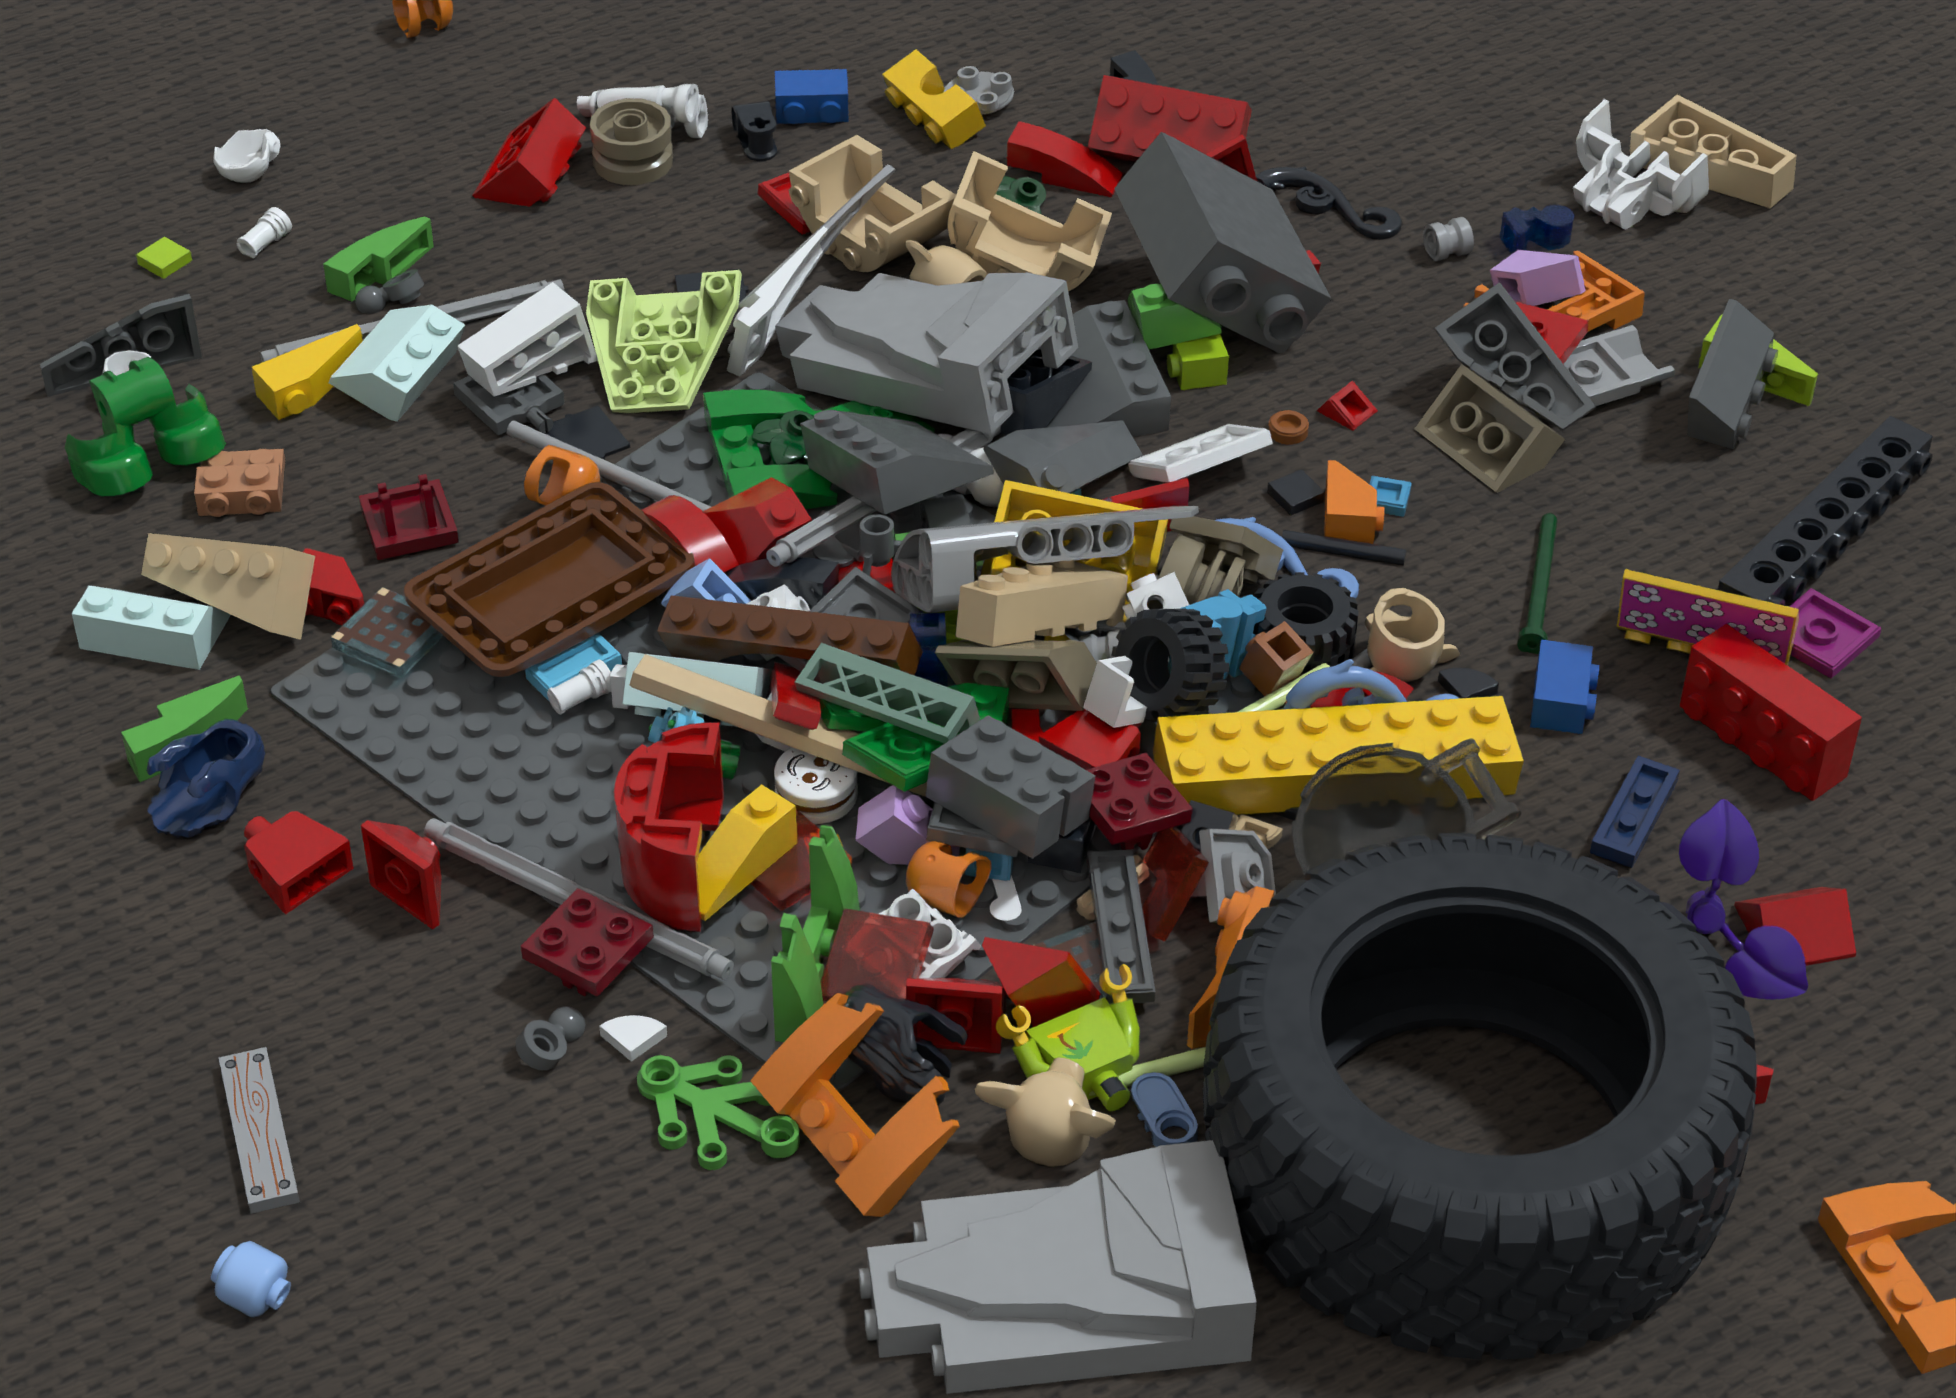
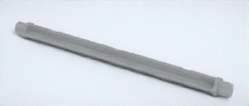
(463, 311)
(850, 512)
(559, 888)

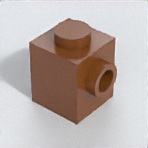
(1275, 658)

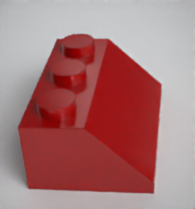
(533, 157)

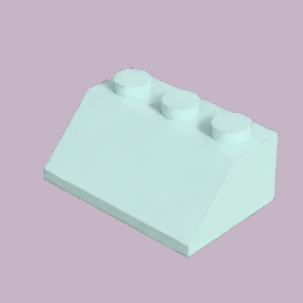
(399, 359)
(147, 626)
(747, 678)

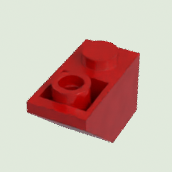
(332, 589)

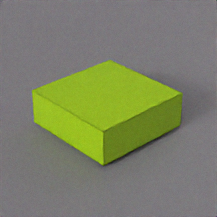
(164, 257)

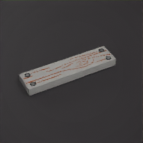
(258, 1130)

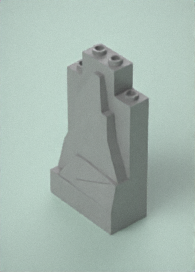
(929, 345)
(1072, 1279)

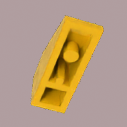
(303, 375)
(744, 847)

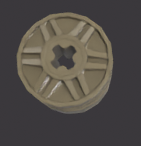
(1198, 579)

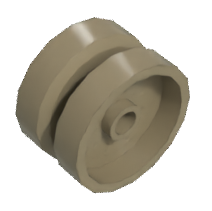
(631, 141)

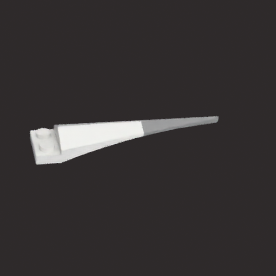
(771, 298)

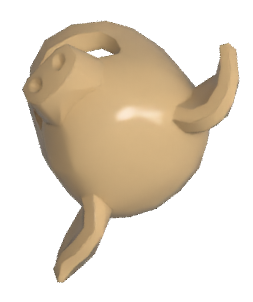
(943, 265)
(1407, 645)
(1048, 1113)

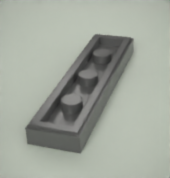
(1120, 921)

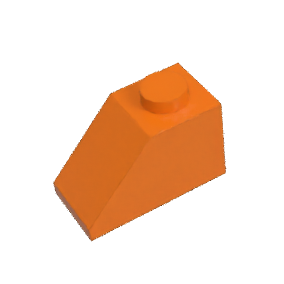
(1350, 506)

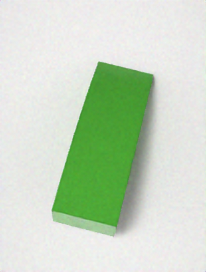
(378, 257)
(182, 718)

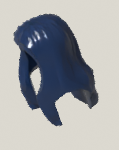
(204, 777)

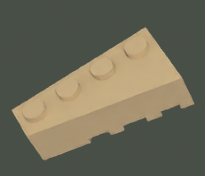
(1737, 159)
(242, 579)
(1039, 602)

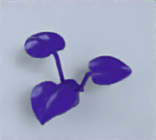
(1725, 849)

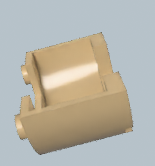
(884, 222)
(1016, 239)

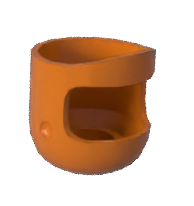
(412, 12)
(568, 473)
(937, 874)

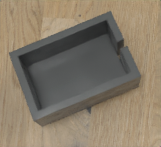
(1010, 786)

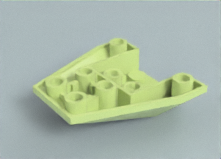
(659, 345)

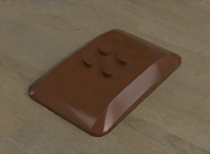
(549, 580)

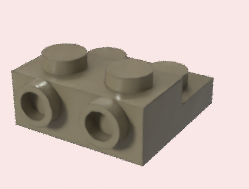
(1237, 541)

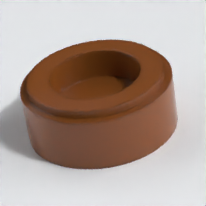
(1288, 427)

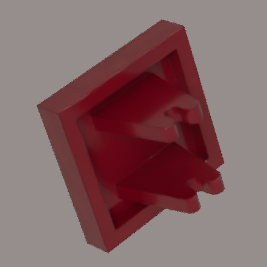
(408, 518)
(1135, 801)
(587, 942)

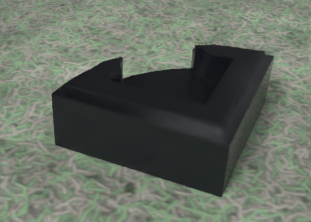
(1467, 683)

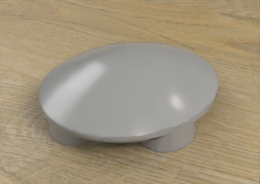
(988, 89)

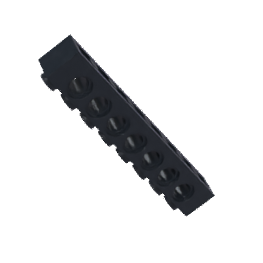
(1832, 515)

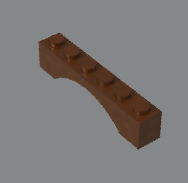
(726, 629)

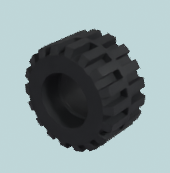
(1316, 611)
(1195, 660)

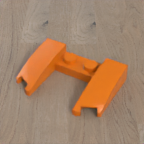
(1606, 297)
(871, 1167)
(1864, 1232)

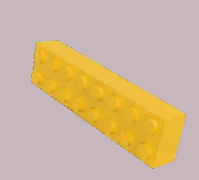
(1269, 756)

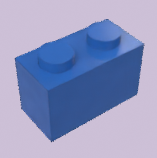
(811, 96)
(1563, 687)

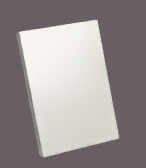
(1200, 453)

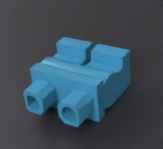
(1236, 622)

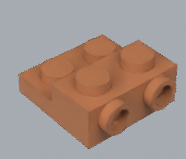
(240, 483)

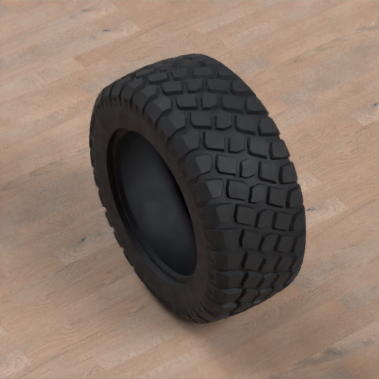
(1449, 1239)

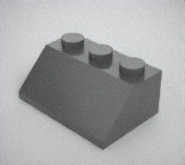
(1731, 378)

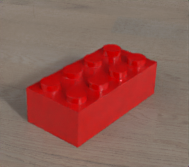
(1136, 112)
(1769, 712)

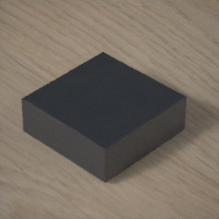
(1295, 492)

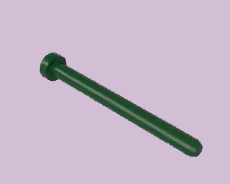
(1531, 636)

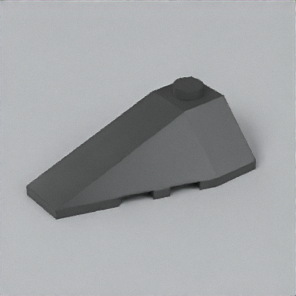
(160, 329)
(1509, 352)
(1063, 455)

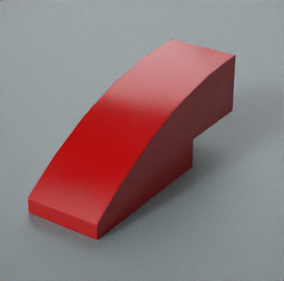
(1061, 160)

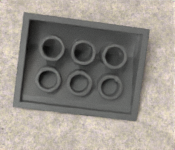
(1122, 376)
(886, 459)

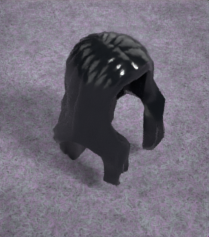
(892, 1052)

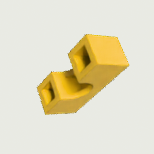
(945, 115)

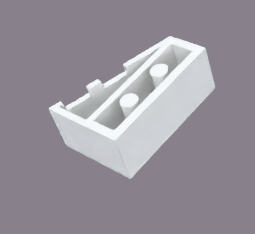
(529, 341)

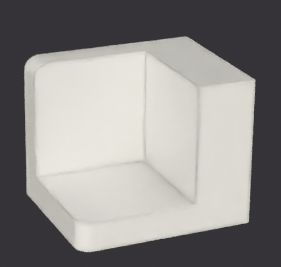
(1110, 694)

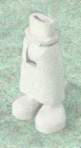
(680, 102)

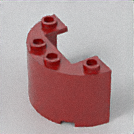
(661, 807)

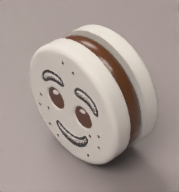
(815, 785)

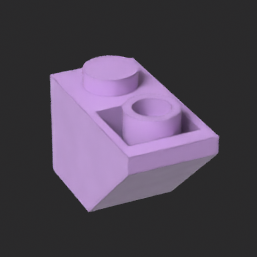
(1539, 276)
(894, 825)

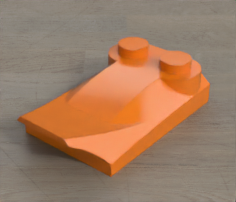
(1234, 916)

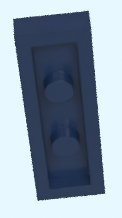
(1634, 811)

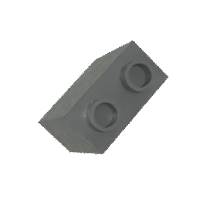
(1221, 244)

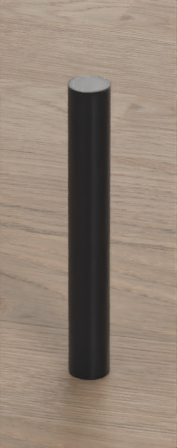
(1345, 547)

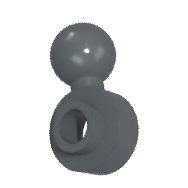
(402, 288)
(545, 1043)

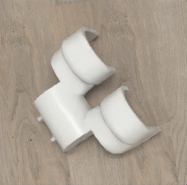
(1610, 183)

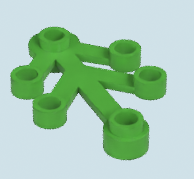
(712, 1105)

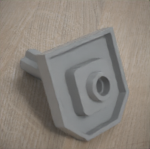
(1235, 863)

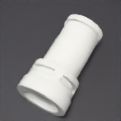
(269, 227)
(590, 682)

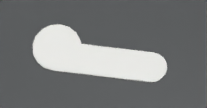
(1007, 905)

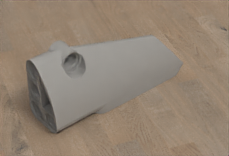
(941, 559)

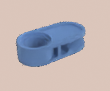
(1163, 1107)

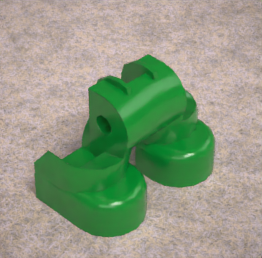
(181, 431)

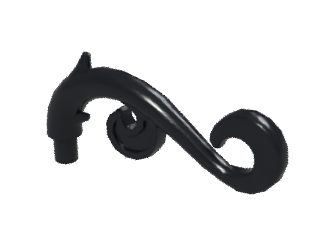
(1328, 197)

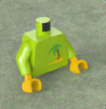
(1095, 1036)

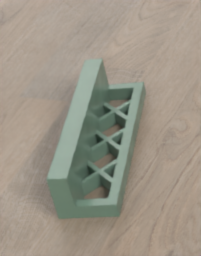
(892, 688)

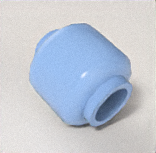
(251, 1279)

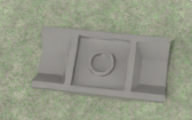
(1612, 367)

